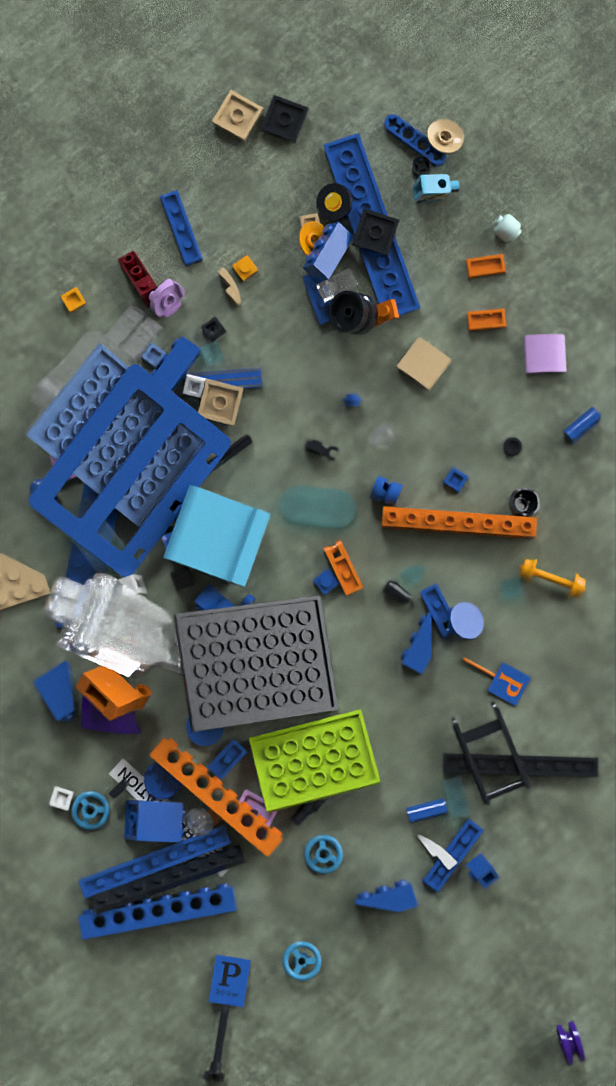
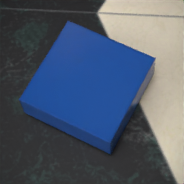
(455, 480)

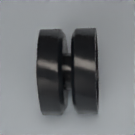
(352, 312)

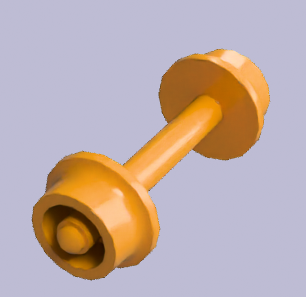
(575, 587)

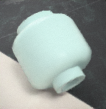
(507, 228)

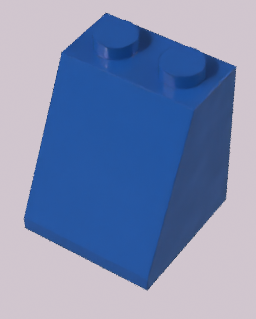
(154, 821)

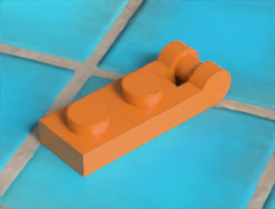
(343, 568)

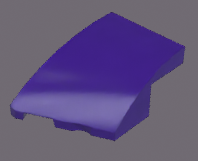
(93, 719)

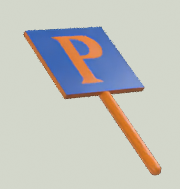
(506, 683)

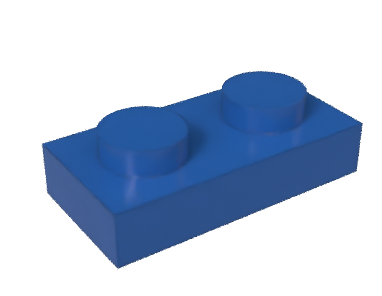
(227, 759)

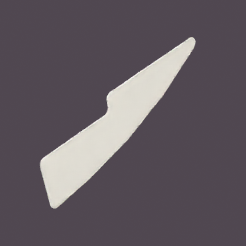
(436, 850)

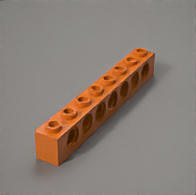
(459, 522)
(160, 755)

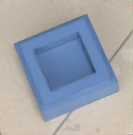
(153, 356)

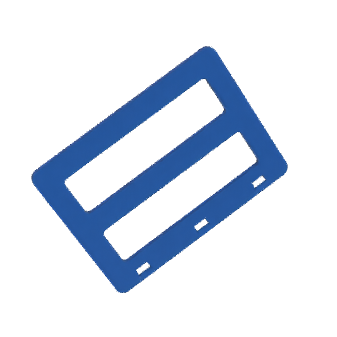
(85, 528)

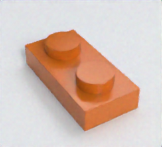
(386, 312)

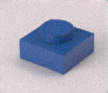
(326, 581)

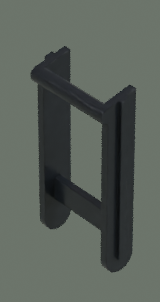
(480, 732)

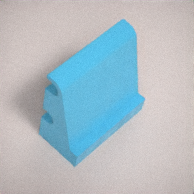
(217, 536)

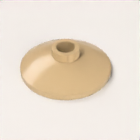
(445, 129)

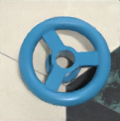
(82, 798)
(311, 862)
(313, 960)

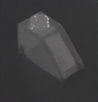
(343, 281)

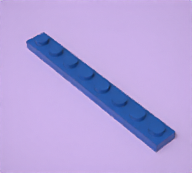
(154, 862)

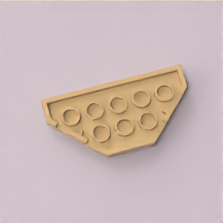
(19, 583)

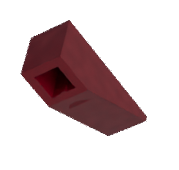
(138, 276)

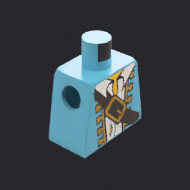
(433, 188)

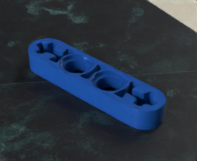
(412, 143)

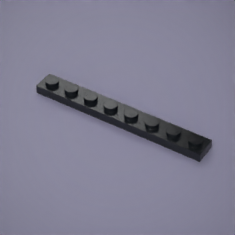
(532, 764)
(168, 879)

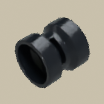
(421, 163)

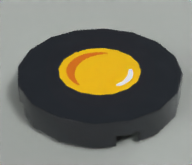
(334, 202)

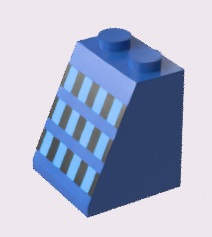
(59, 691)

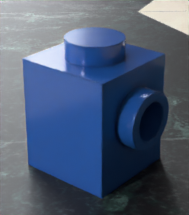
(482, 871)

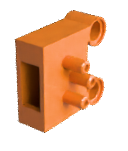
(112, 693)

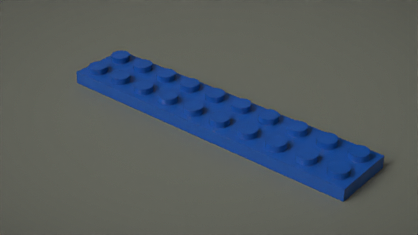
(386, 274)

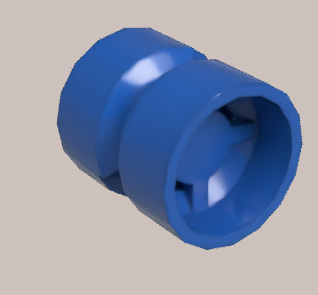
(385, 491)

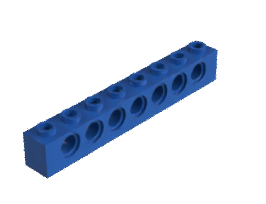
(90, 929)

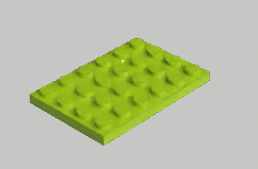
(314, 761)

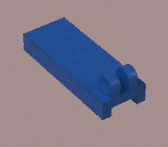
(320, 308)

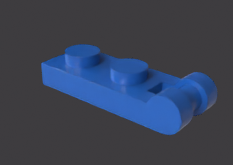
(437, 607)

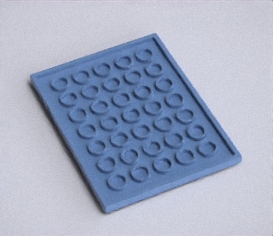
(75, 406)

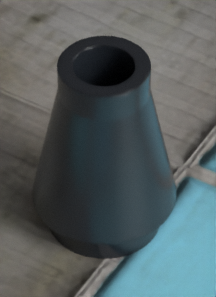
(396, 591)

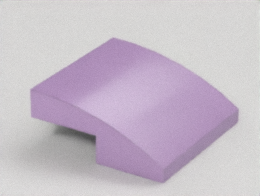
(544, 353)

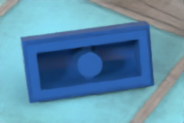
(582, 425)
(426, 810)

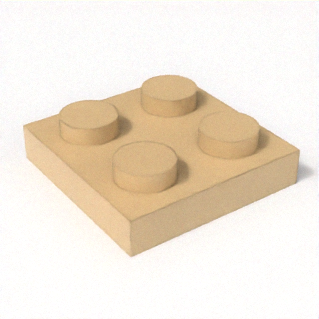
(237, 115)
(220, 401)

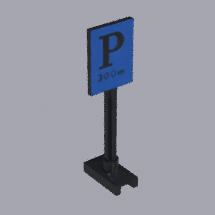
(227, 989)

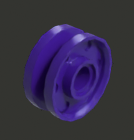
(570, 1043)

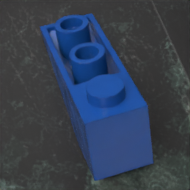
(420, 650)

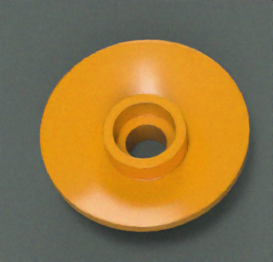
(309, 235)

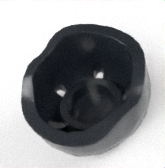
(519, 505)

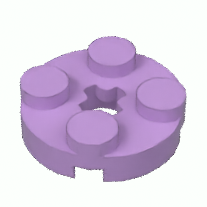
(168, 290)

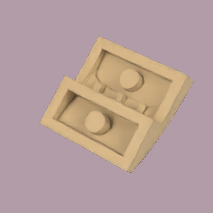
(424, 363)

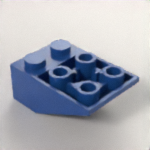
(394, 898)

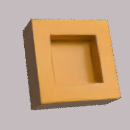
(245, 268)
(73, 300)

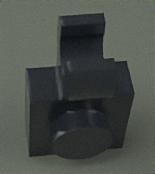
(316, 447)

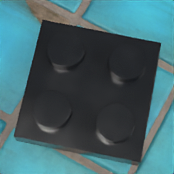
(284, 119)
(375, 232)

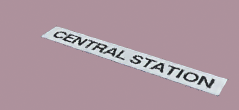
(139, 792)

